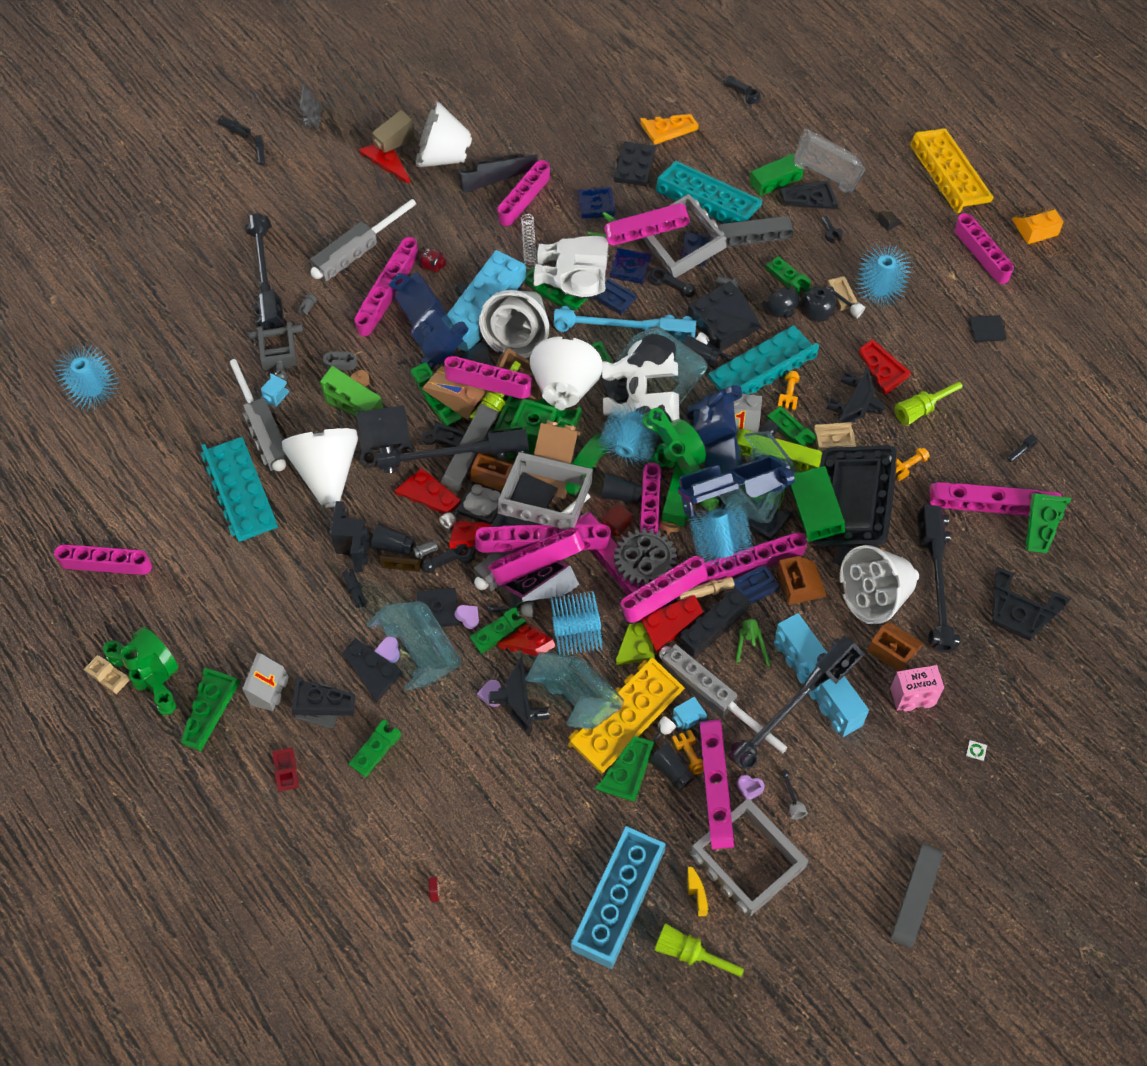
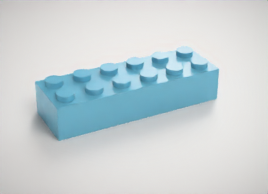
(497, 275)
(837, 700)
(618, 897)

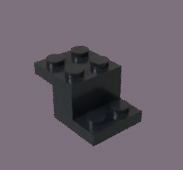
(350, 536)

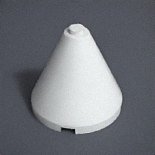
(514, 321)
(323, 461)

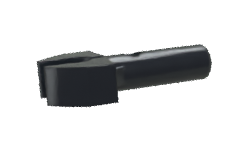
(260, 149)
(831, 230)
(1028, 444)

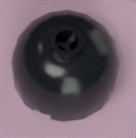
(782, 303)
(818, 303)

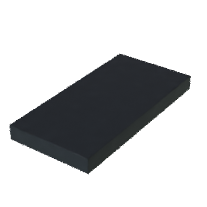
(531, 492)

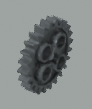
(632, 548)

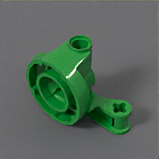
(680, 442)
(150, 661)

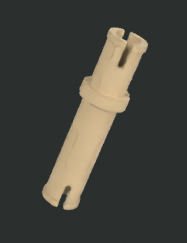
(712, 587)

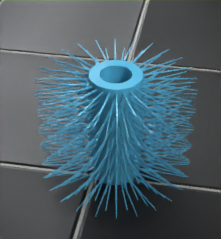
(882, 277)
(86, 377)
(629, 435)
(721, 533)
(577, 623)

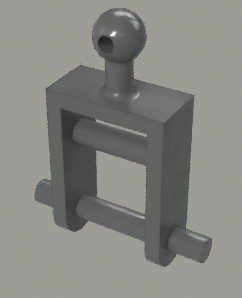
(278, 357)

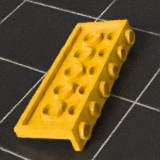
(950, 169)
(645, 699)

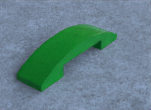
(554, 294)
(445, 414)
(588, 458)

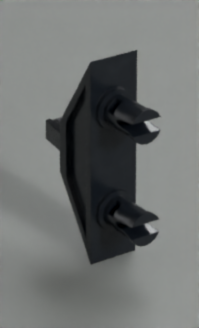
(861, 400)
(515, 699)

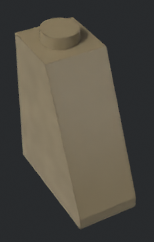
(394, 132)

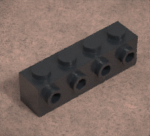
(714, 622)

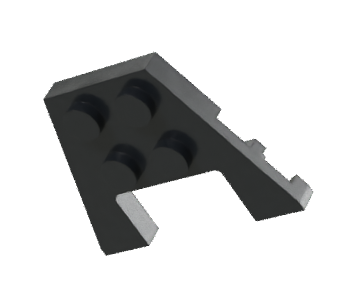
(1019, 613)

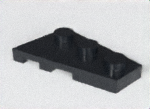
(810, 195)
(318, 700)

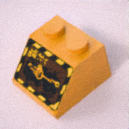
(1038, 225)

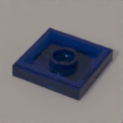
(595, 202)
(630, 266)

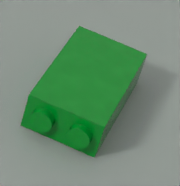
(817, 504)

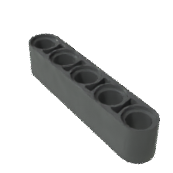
(757, 231)
(463, 462)
(916, 895)

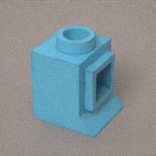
(274, 390)
(688, 714)

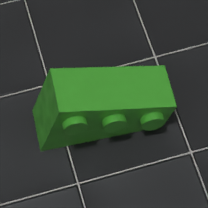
(347, 393)

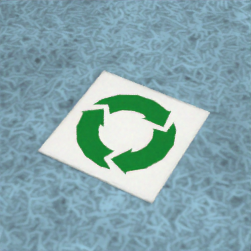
(976, 750)

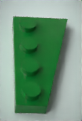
(210, 704)

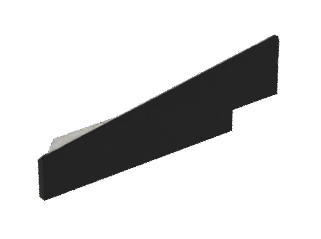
(494, 170)

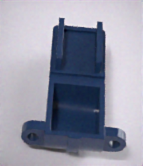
(430, 323)
(717, 427)
(753, 478)

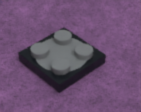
(480, 503)

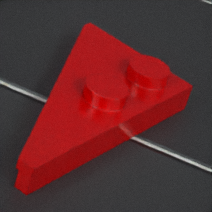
(386, 160)

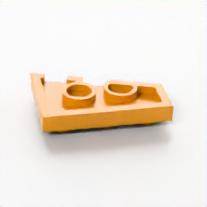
(666, 129)

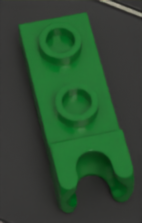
(787, 274)
(791, 427)
(497, 630)
(374, 749)

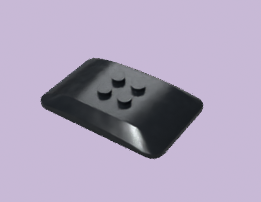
(864, 490)

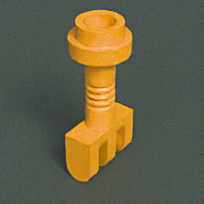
(792, 378)
(921, 455)
(696, 765)

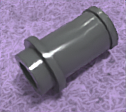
(721, 280)
(306, 305)
(424, 549)

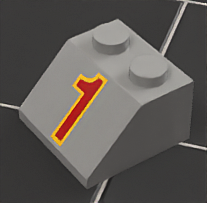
(748, 412)
(265, 683)

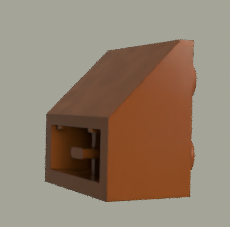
(491, 471)
(800, 580)
(894, 646)

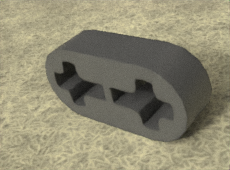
(340, 360)

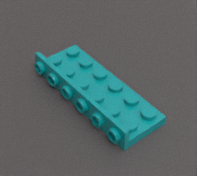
(716, 197)
(765, 362)
(239, 489)

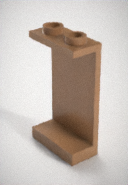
(557, 445)

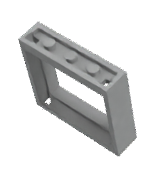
(700, 254)
(549, 469)
(775, 836)

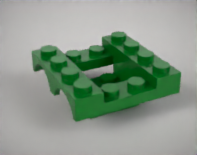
(519, 411)

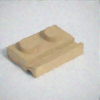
(834, 435)

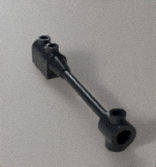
(269, 302)
(498, 444)
(933, 535)
(830, 666)

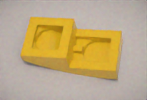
(696, 888)

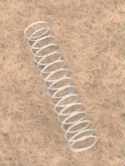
(525, 262)

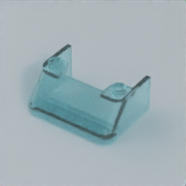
(690, 364)
(764, 506)
(422, 638)
(580, 684)

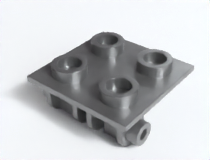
(310, 108)

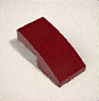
(285, 769)

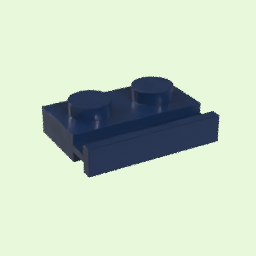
(692, 243)
(616, 297)
(757, 584)

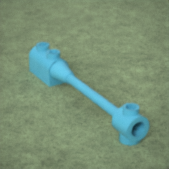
(678, 328)

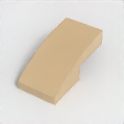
(106, 674)

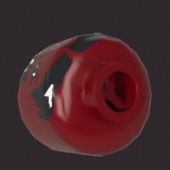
(432, 260)

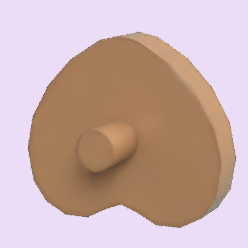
(361, 377)
(669, 527)

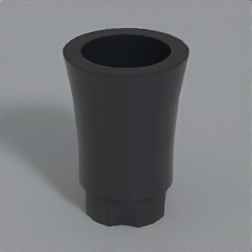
(707, 352)
(620, 490)
(392, 540)
(672, 766)

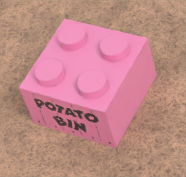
(917, 688)

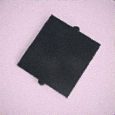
(987, 328)

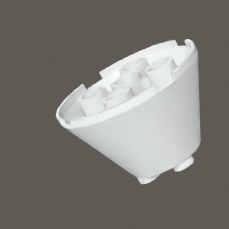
(442, 139)
(565, 370)
(876, 583)

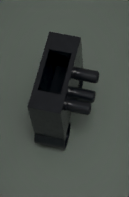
(383, 428)

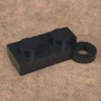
(444, 435)

